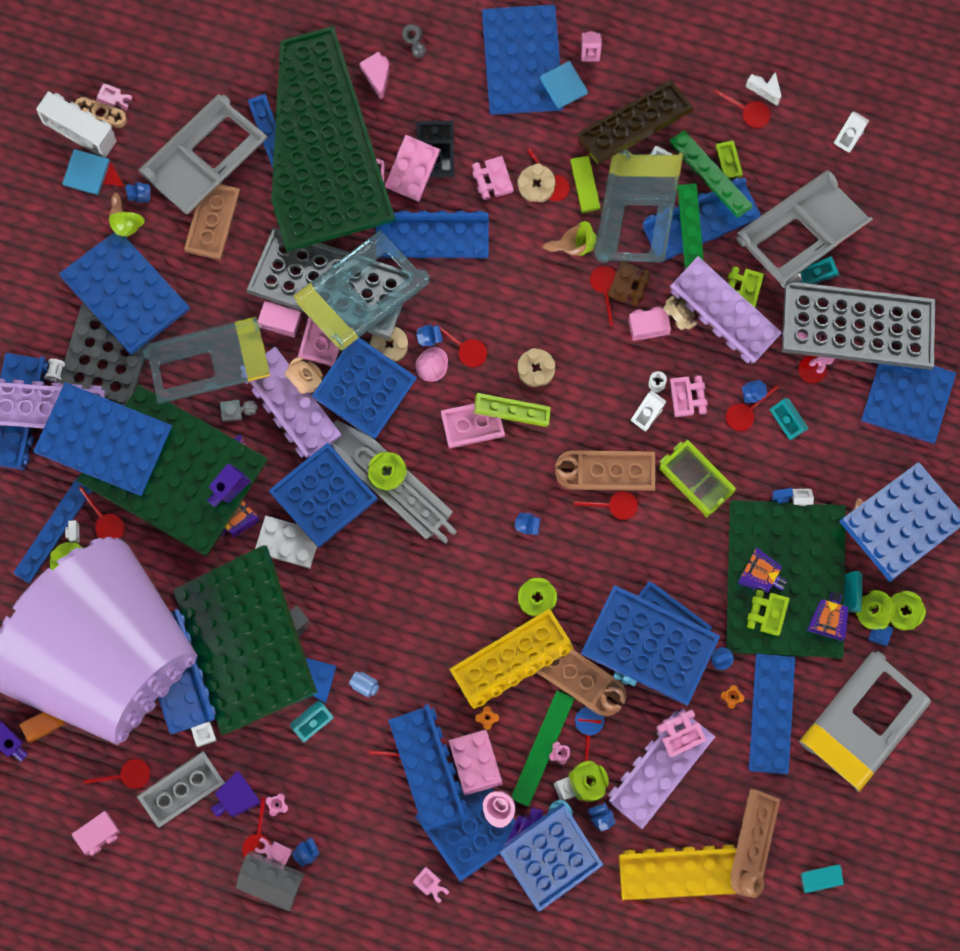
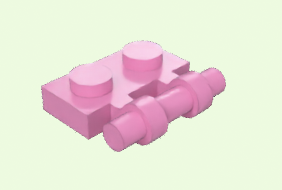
(498, 177)
(682, 396)
(683, 739)

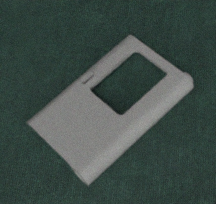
(182, 173)

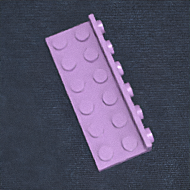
(724, 310)
(31, 404)
(296, 412)
(654, 777)

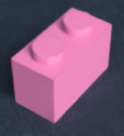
(279, 319)
(649, 323)
(96, 833)

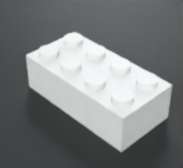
(76, 124)

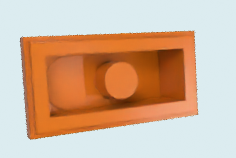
(40, 726)

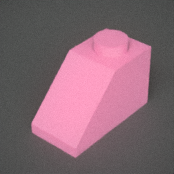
(590, 46)
(376, 72)

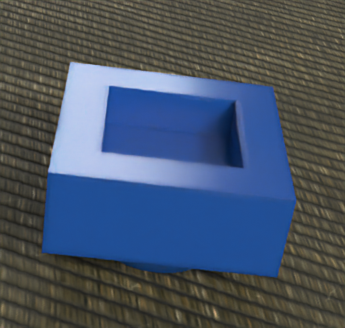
(782, 496)
(881, 636)

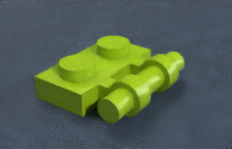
(750, 284)
(774, 613)

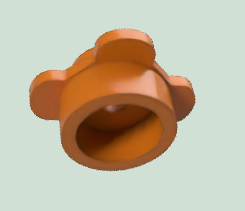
(738, 697)
(492, 717)

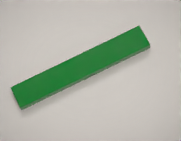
(542, 748)

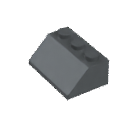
(269, 880)

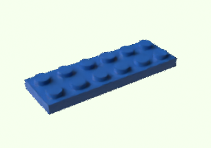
(771, 714)

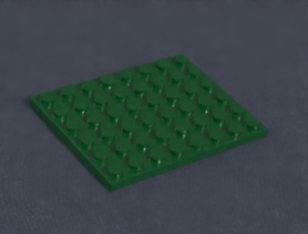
(181, 478)
(812, 557)
(245, 640)

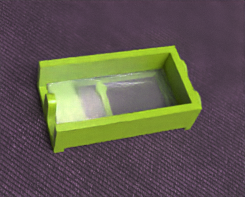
(696, 478)

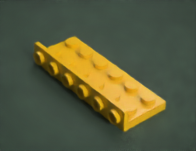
(511, 659)
(676, 873)

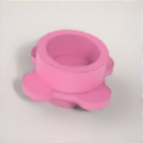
(565, 752)
(277, 799)

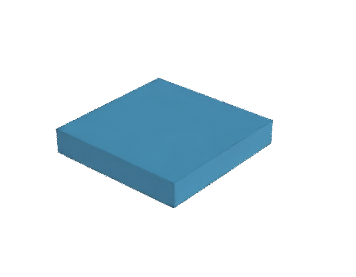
(563, 85)
(86, 172)

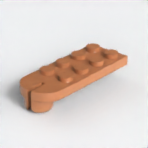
(607, 470)
(585, 683)
(754, 844)

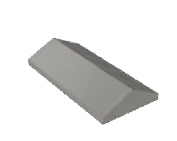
(180, 789)

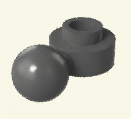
(418, 49)

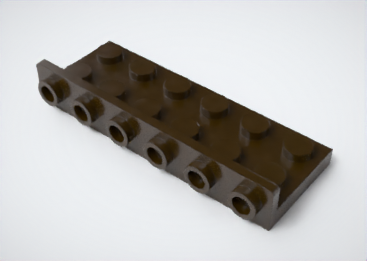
(634, 122)

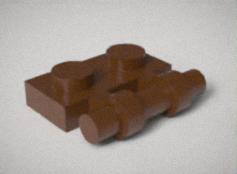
(623, 281)

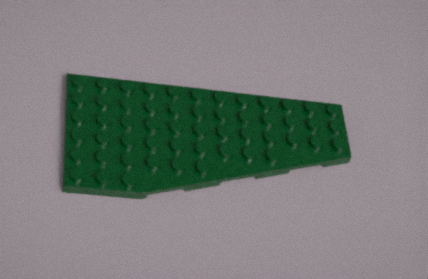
(323, 155)

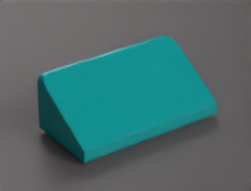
(789, 418)
(853, 591)
(311, 721)
(822, 878)

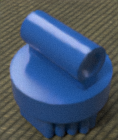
(138, 193)
(429, 335)
(754, 391)
(527, 523)
(722, 658)
(602, 817)
(306, 852)

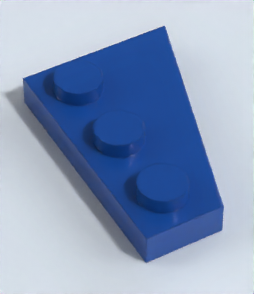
(323, 677)

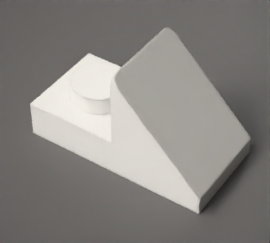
(767, 90)
(851, 131)
(648, 411)

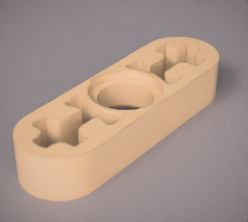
(96, 105)

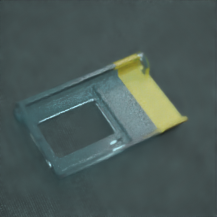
(638, 182)
(338, 306)
(234, 350)

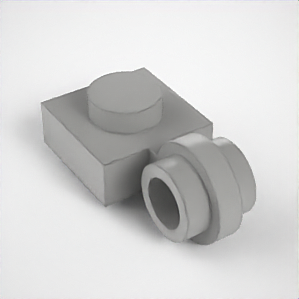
(232, 411)

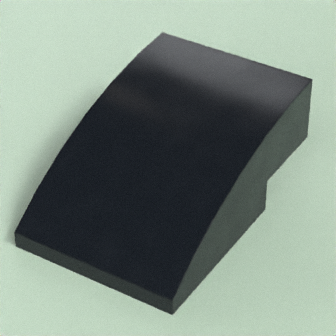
(440, 135)

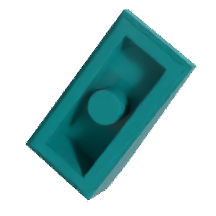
(820, 271)

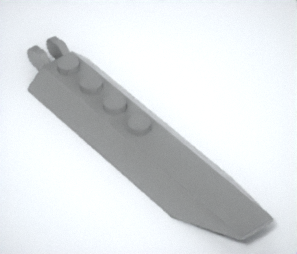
(410, 500)

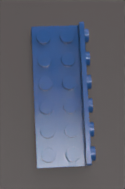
(714, 220)
(439, 234)
(16, 439)
(187, 699)
(428, 768)

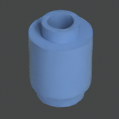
(364, 684)

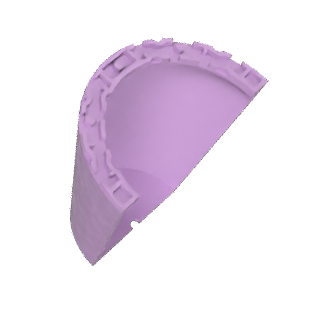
(93, 642)

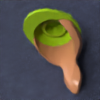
(123, 222)
(575, 241)

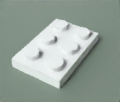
(286, 542)

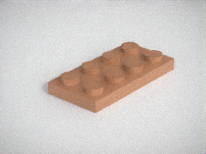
(212, 222)

